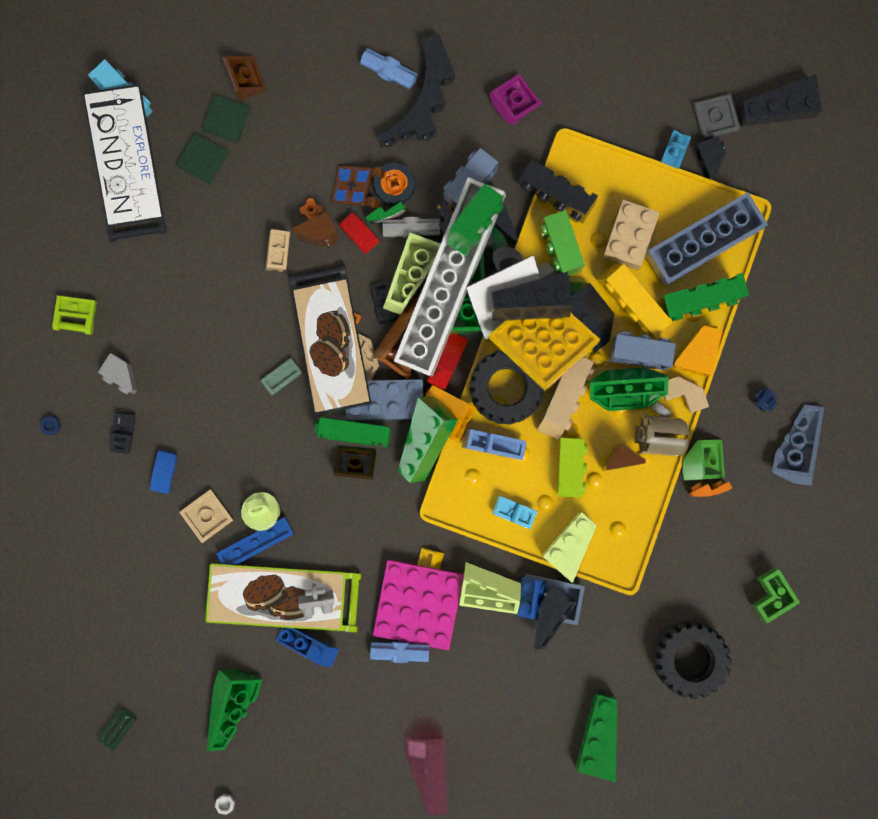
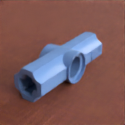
(388, 68)
(399, 652)

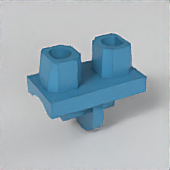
(675, 149)

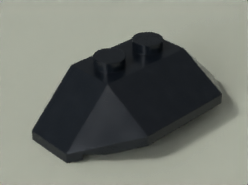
(592, 311)

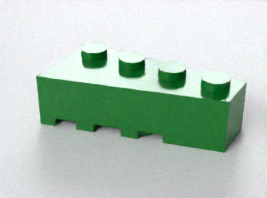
(704, 297)
(426, 438)
(599, 741)

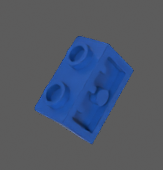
(531, 597)

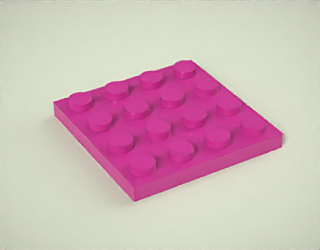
(418, 604)

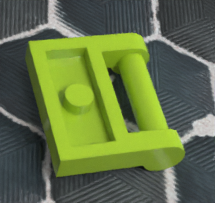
(77, 309)

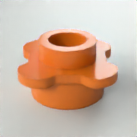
(311, 204)

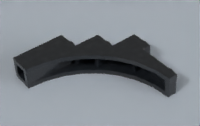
(431, 99)

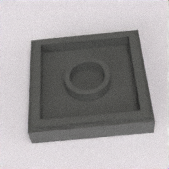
(716, 116)

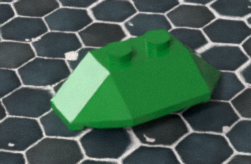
(628, 388)

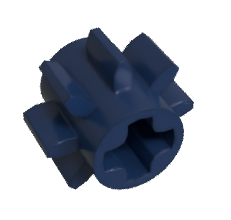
(765, 400)

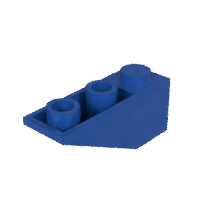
(308, 646)

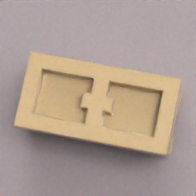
(277, 250)

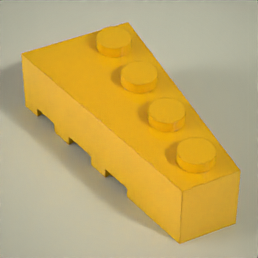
(634, 299)

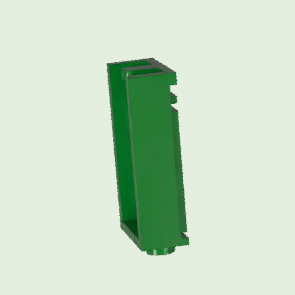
(353, 432)

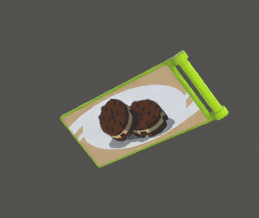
(271, 597)

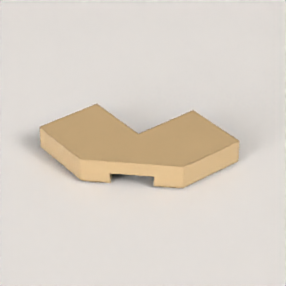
(371, 363)
(693, 394)

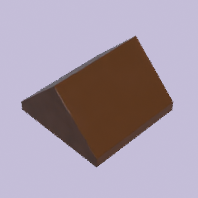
(244, 76)
(622, 457)

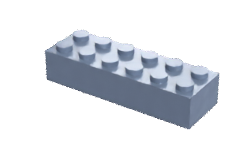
(706, 239)

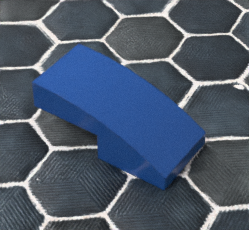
(163, 471)

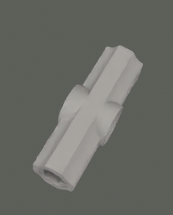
(413, 225)

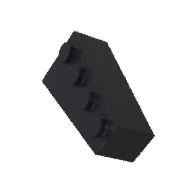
(785, 103)
(557, 191)
(533, 300)

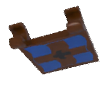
(353, 185)

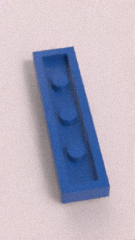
(255, 543)

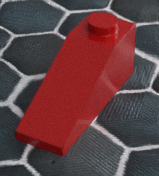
(448, 361)

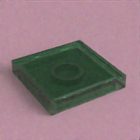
(226, 119)
(202, 159)

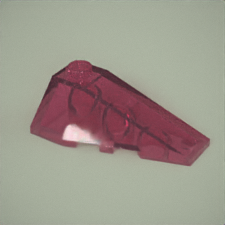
(428, 767)

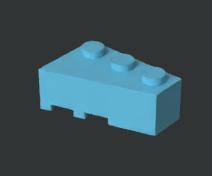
(107, 77)

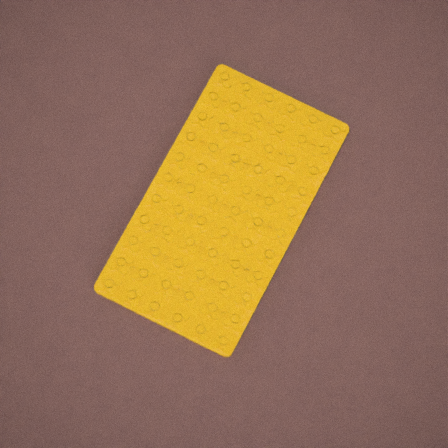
(621, 501)

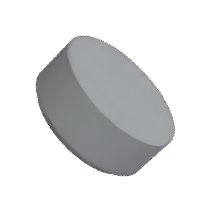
(661, 410)

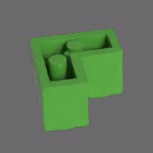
(778, 598)

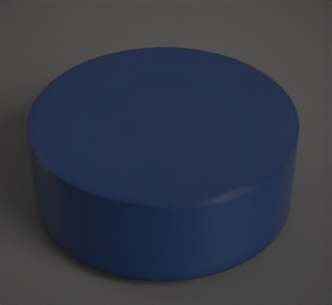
(50, 425)

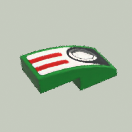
(379, 214)

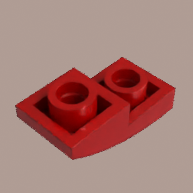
(358, 232)

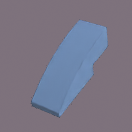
(494, 444)

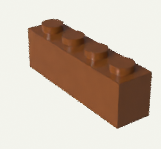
(390, 344)

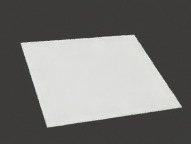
(481, 291)

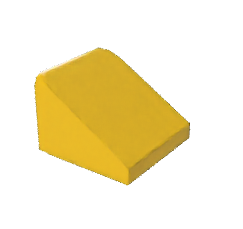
(430, 558)

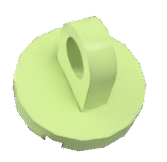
(260, 511)

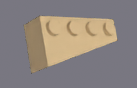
(565, 399)

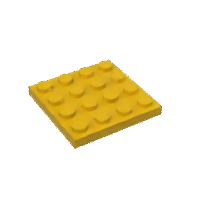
(544, 346)

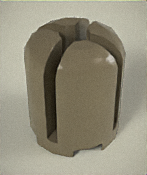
(658, 445)

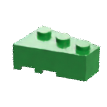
(475, 219)

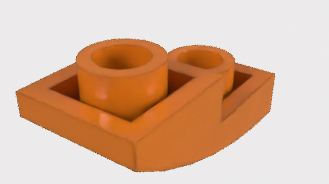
(704, 490)

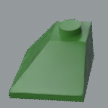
(704, 461)

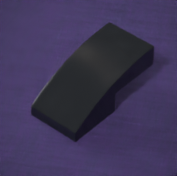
(380, 293)
(123, 432)

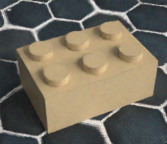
(630, 235)

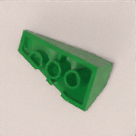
(230, 700)

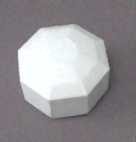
(225, 803)

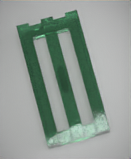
(107, 742)

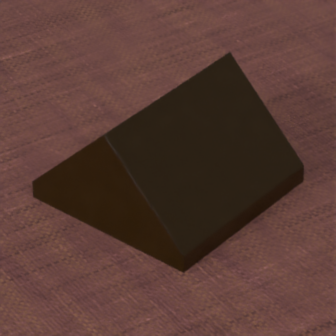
(355, 463)

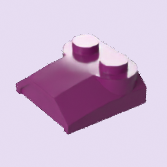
(514, 100)

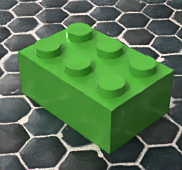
(561, 244)

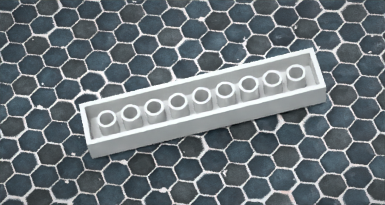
(442, 295)

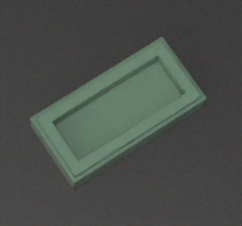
(281, 376)

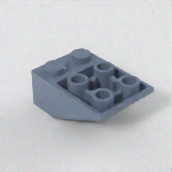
(572, 589)

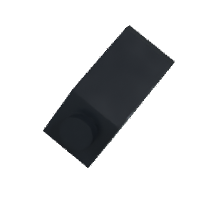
(710, 155)

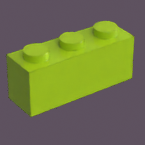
(571, 467)

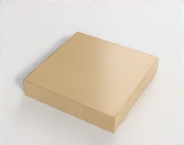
(206, 516)

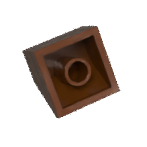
(317, 231)

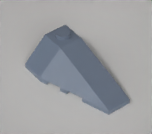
(799, 451)

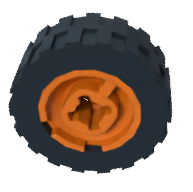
(396, 185)

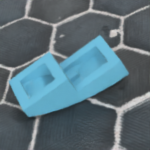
(514, 512)

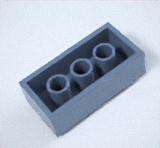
(389, 401)

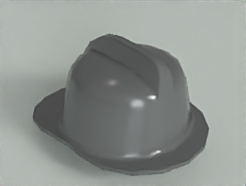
(506, 257)

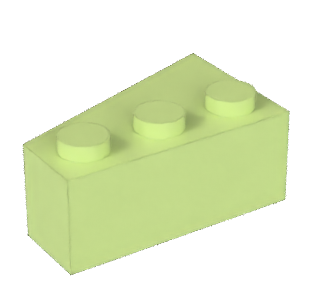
(570, 546)
(489, 590)

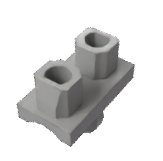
(316, 598)

